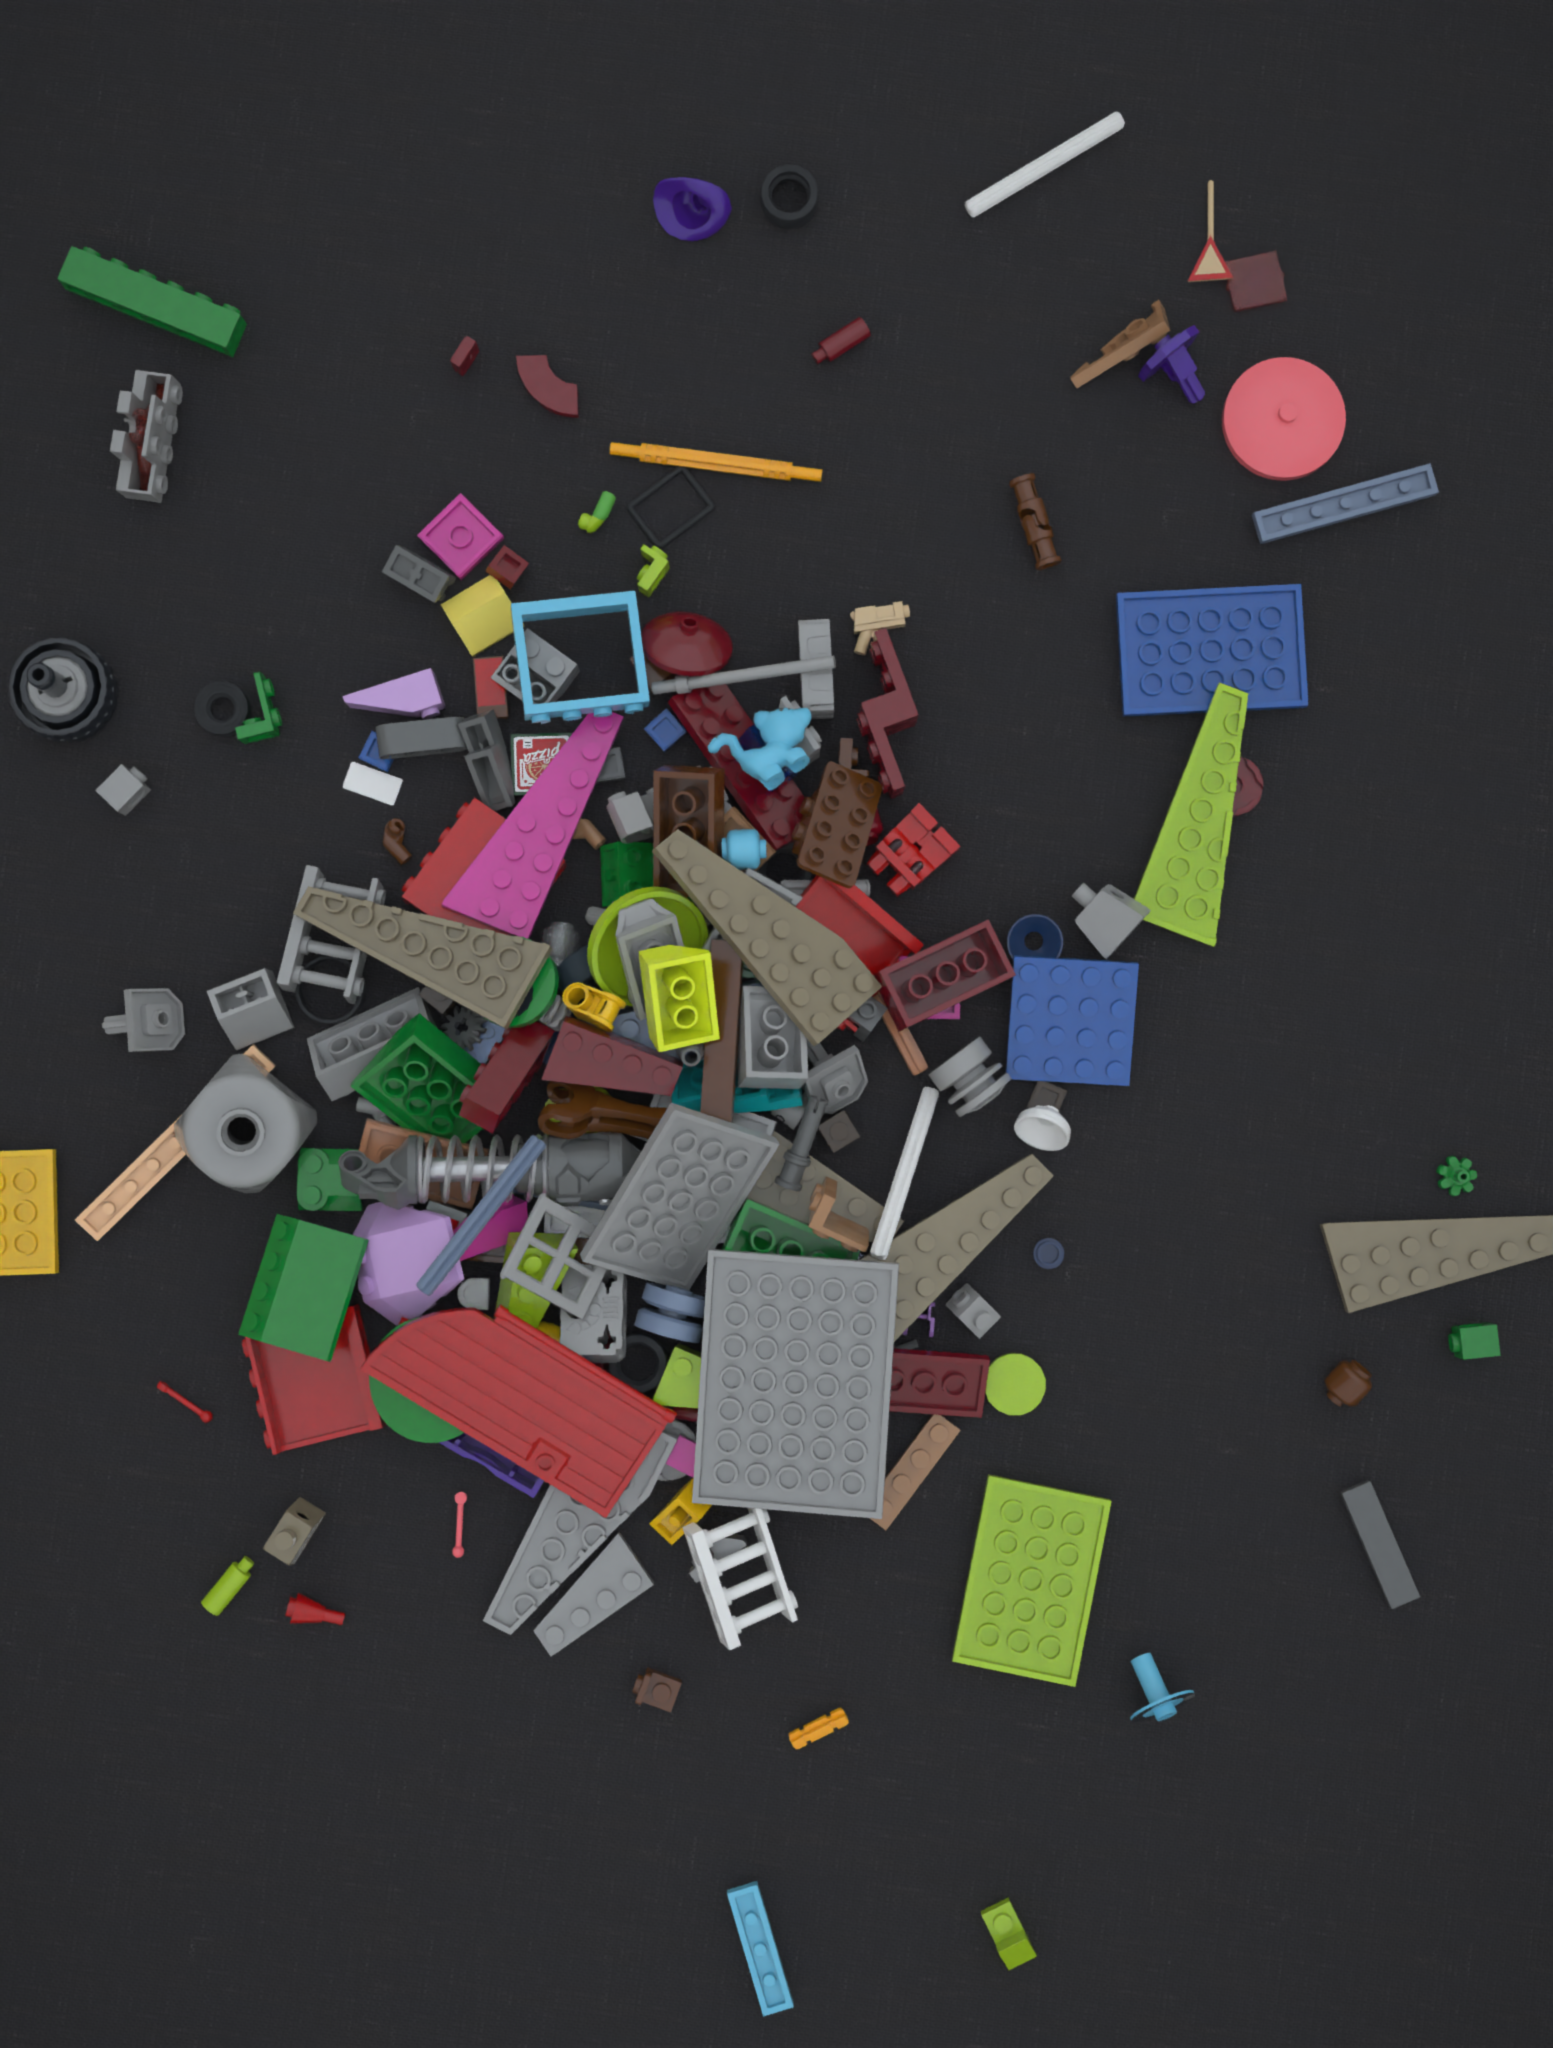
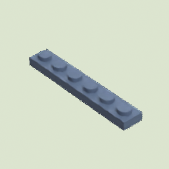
(1345, 503)

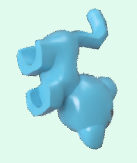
(781, 732)

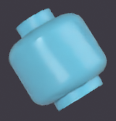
(743, 848)

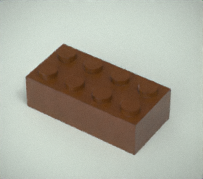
(691, 802)

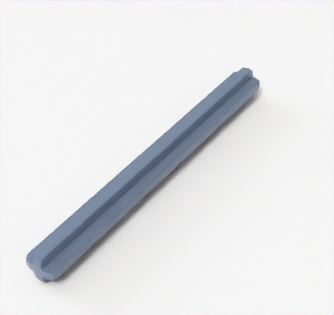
(481, 1215)

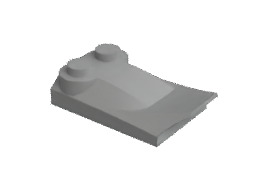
(638, 929)

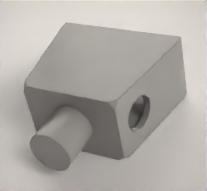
(1108, 916)

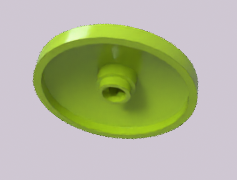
(603, 950)

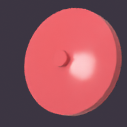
(1283, 418)

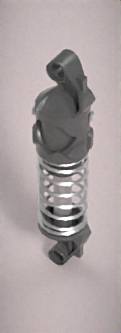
(566, 1170)

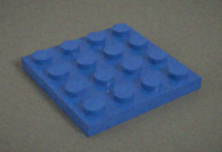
(1071, 1020)

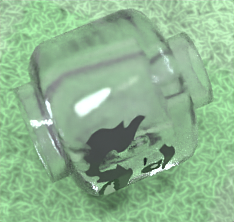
(562, 939)

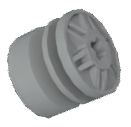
(970, 1077)

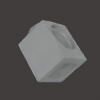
(124, 789)

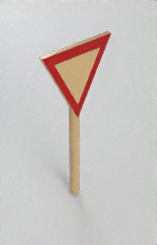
(1210, 263)

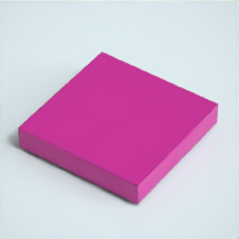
(460, 536)

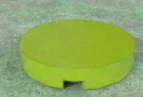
(1015, 1384)

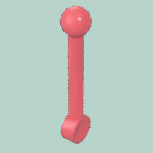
(460, 1499)

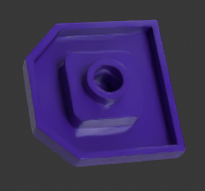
(1176, 363)

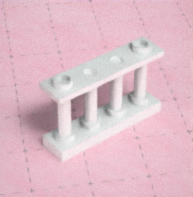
(710, 1570)

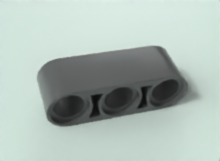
(420, 738)

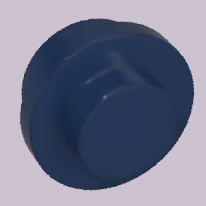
(1048, 1253)

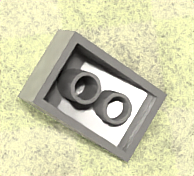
(769, 1044)

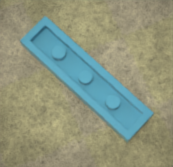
(760, 1948)

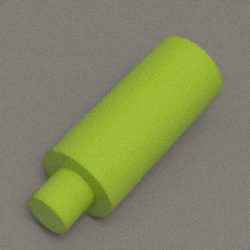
(227, 1586)

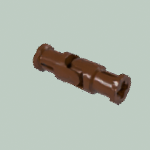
(1036, 526)

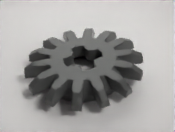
(474, 1029)

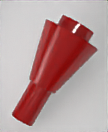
(309, 1611)

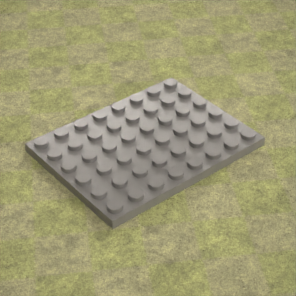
(795, 1383)

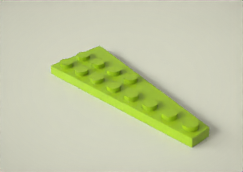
(1190, 854)

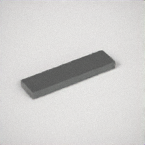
(1379, 1544)

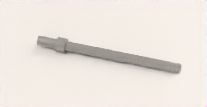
(685, 684)

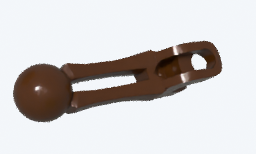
(587, 1110)

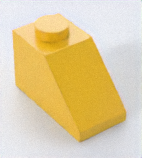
(678, 1513)

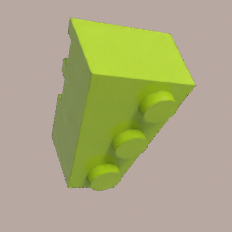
(680, 1379)

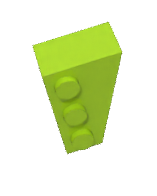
(534, 1263)

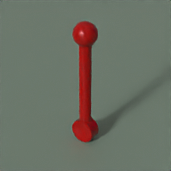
(205, 1416)

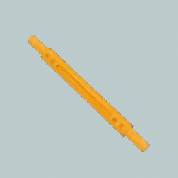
(716, 461)

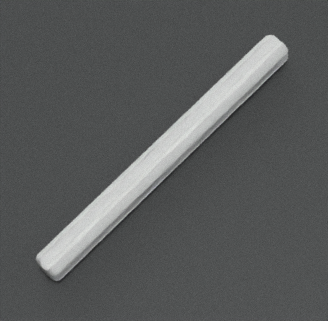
(1044, 164)
(904, 1173)

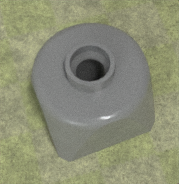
(251, 1092)

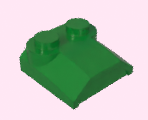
(320, 1182)

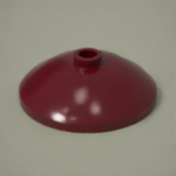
(686, 644)

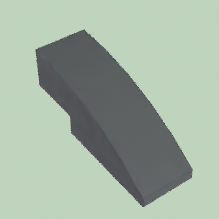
(488, 760)

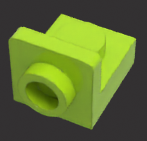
(651, 575)

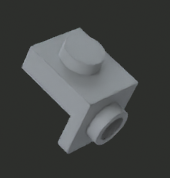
(973, 1310)

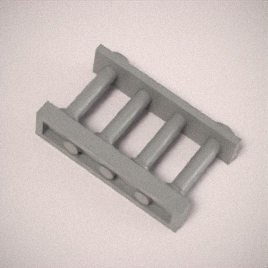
(300, 943)

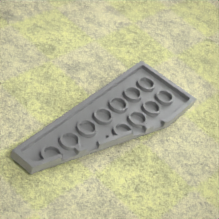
(563, 1538)

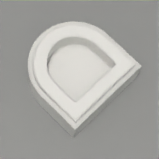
(475, 1293)

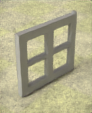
(560, 1257)

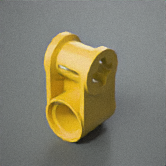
(597, 1008)

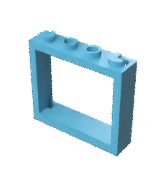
(573, 607)

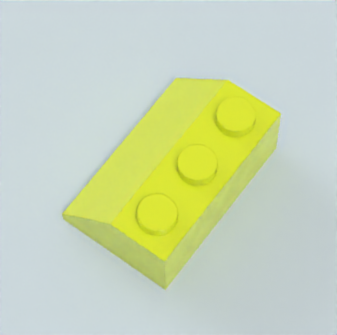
(678, 996)

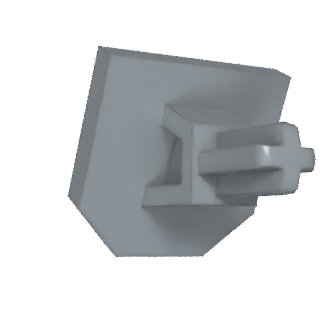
(151, 1020)
(835, 1078)

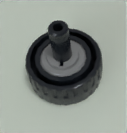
(62, 690)

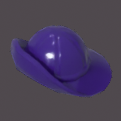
(690, 207)

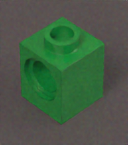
(1474, 1340)

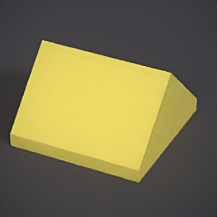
(480, 615)

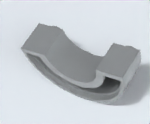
(634, 815)

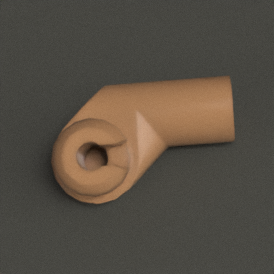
(588, 831)

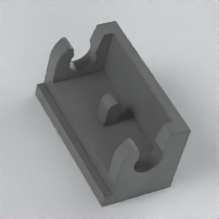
(418, 573)

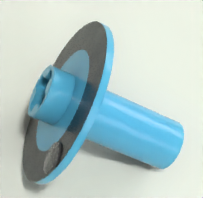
(1160, 1702)

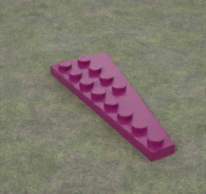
(521, 860)

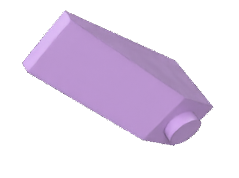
(406, 696)

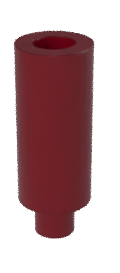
(842, 341)

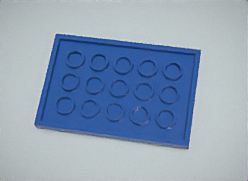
(1191, 639)

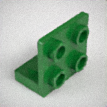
(625, 869)

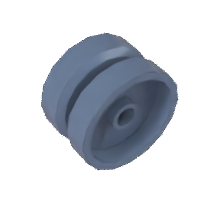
(671, 1317)

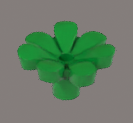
(1456, 1175)

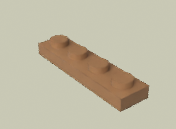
(915, 1465)

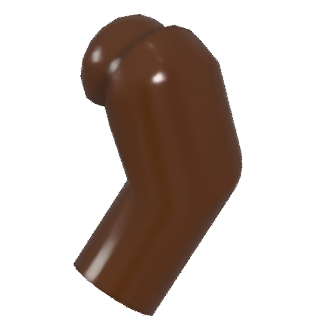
(393, 841)

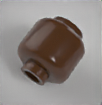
(1348, 1383)

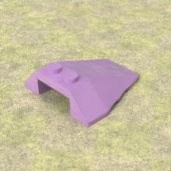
(398, 1255)

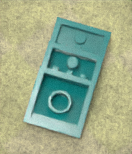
(689, 1091)

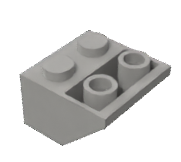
(548, 670)
(251, 1008)

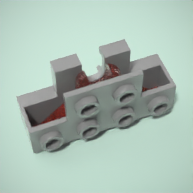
(147, 445)

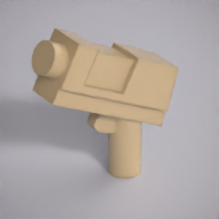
(872, 619)

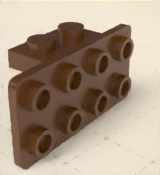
(836, 824)

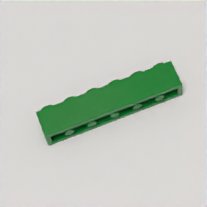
(152, 301)

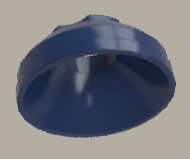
(1046, 927)

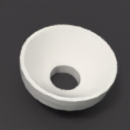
(1043, 1128)

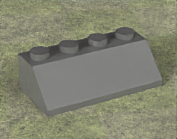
(349, 1046)

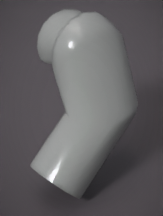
(365, 1106)

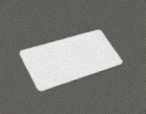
(372, 783)

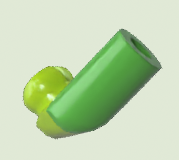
(600, 514)

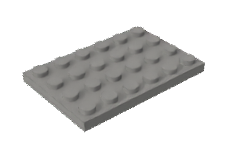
(679, 1197)

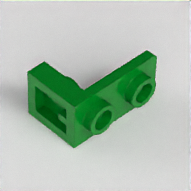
(254, 728)

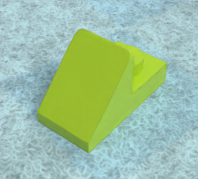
(1008, 1934)

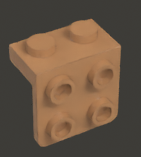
(829, 1224)

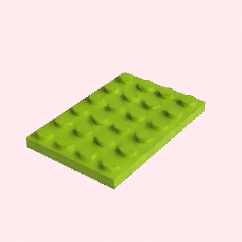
(1031, 1580)

